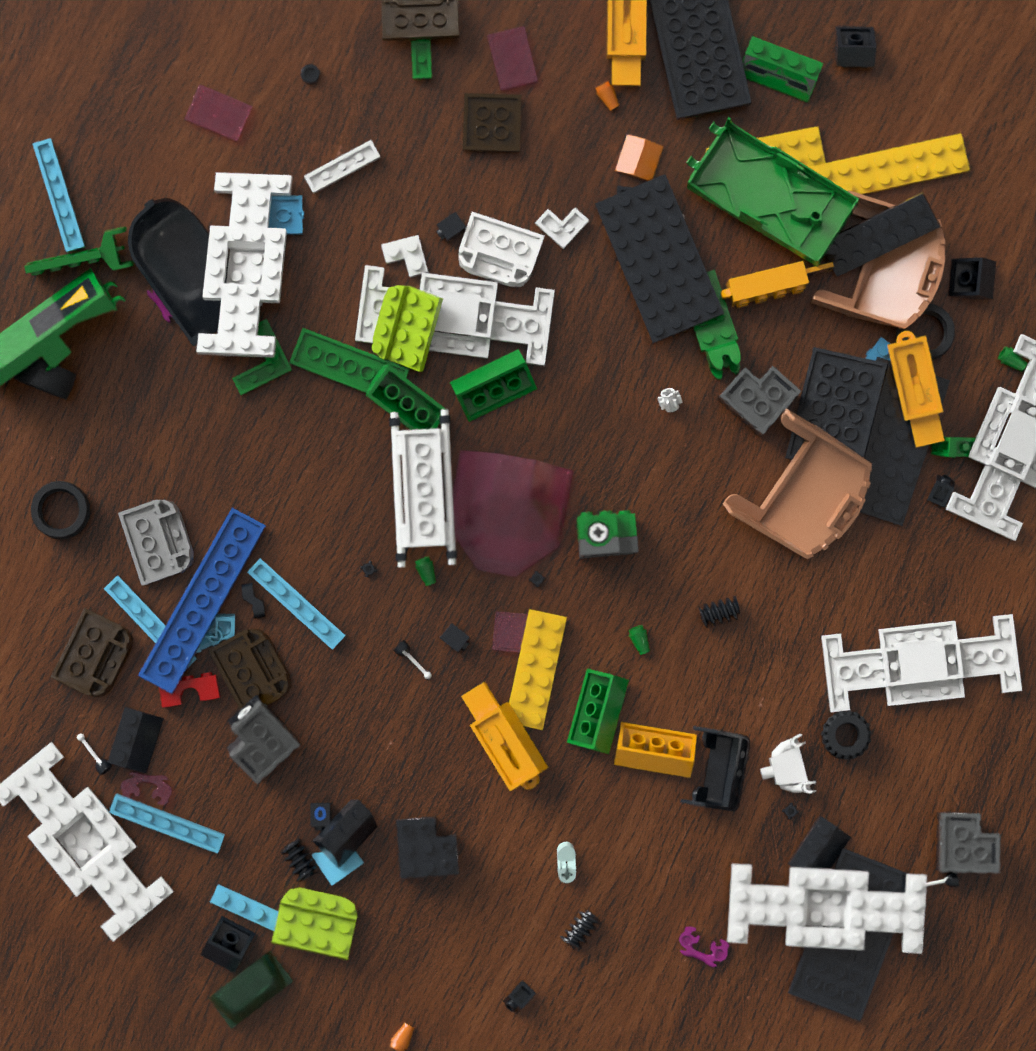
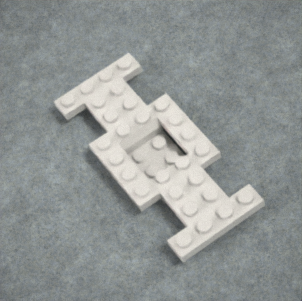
(253, 265)
(467, 309)
(1011, 460)
(915, 657)
(88, 836)
(827, 899)

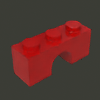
(206, 686)

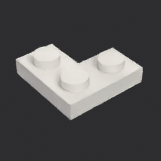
(562, 231)
(407, 249)

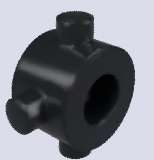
(368, 569)
(537, 579)
(790, 811)

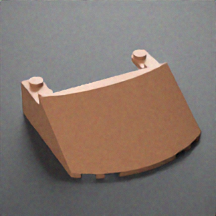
(895, 285)
(814, 495)

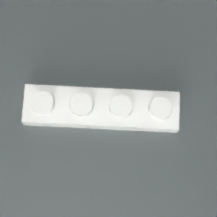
(342, 166)

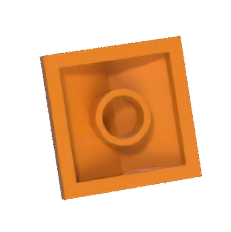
(639, 158)

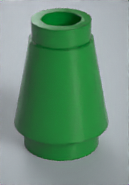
(1012, 359)
(426, 570)
(640, 639)

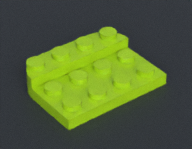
(406, 326)
(315, 923)

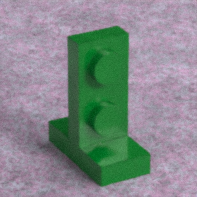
(953, 447)

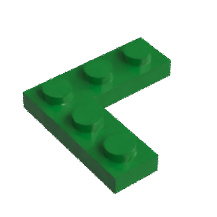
(267, 371)

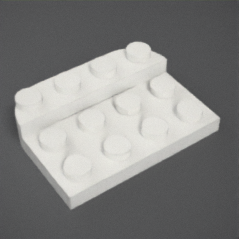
(499, 250)

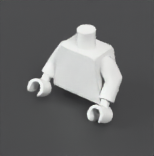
(788, 767)

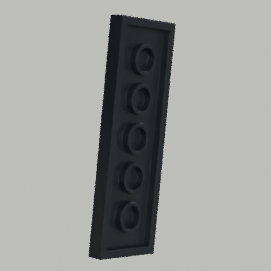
(882, 233)

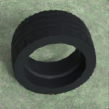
(948, 327)
(54, 382)
(47, 490)

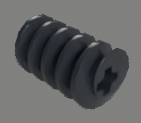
(719, 612)
(299, 860)
(581, 929)

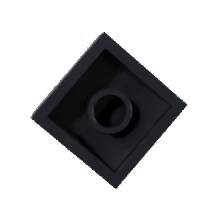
(855, 46)
(972, 278)
(228, 944)

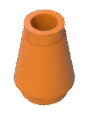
(607, 95)
(402, 1038)

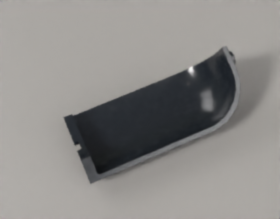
(172, 256)

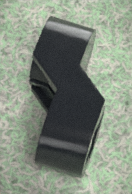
(249, 596)

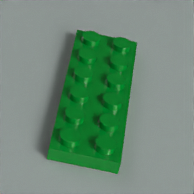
(339, 361)

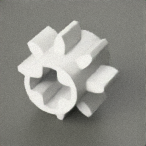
(670, 400)

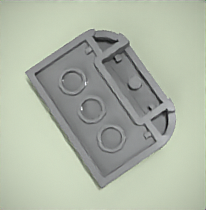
(157, 540)

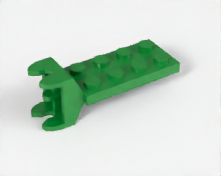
(108, 251)
(719, 338)

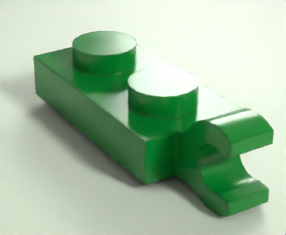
(421, 59)

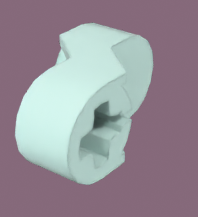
(565, 853)

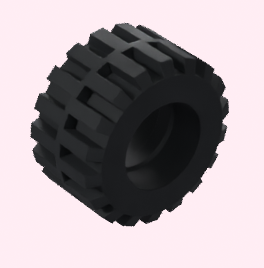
(863, 735)

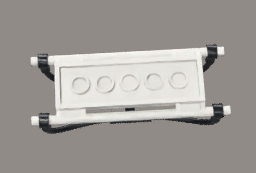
(423, 488)

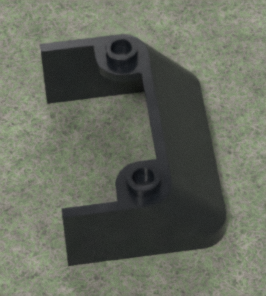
(724, 770)

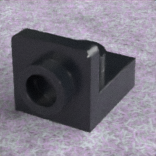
(941, 490)
(519, 997)

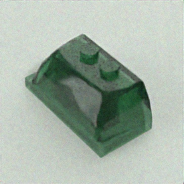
(250, 989)

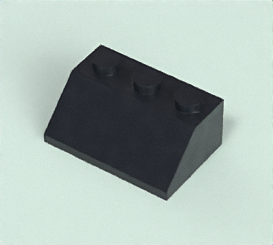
(135, 740)
(346, 832)
(820, 846)

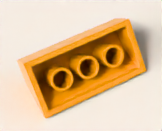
(655, 749)

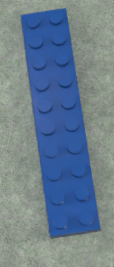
(202, 601)

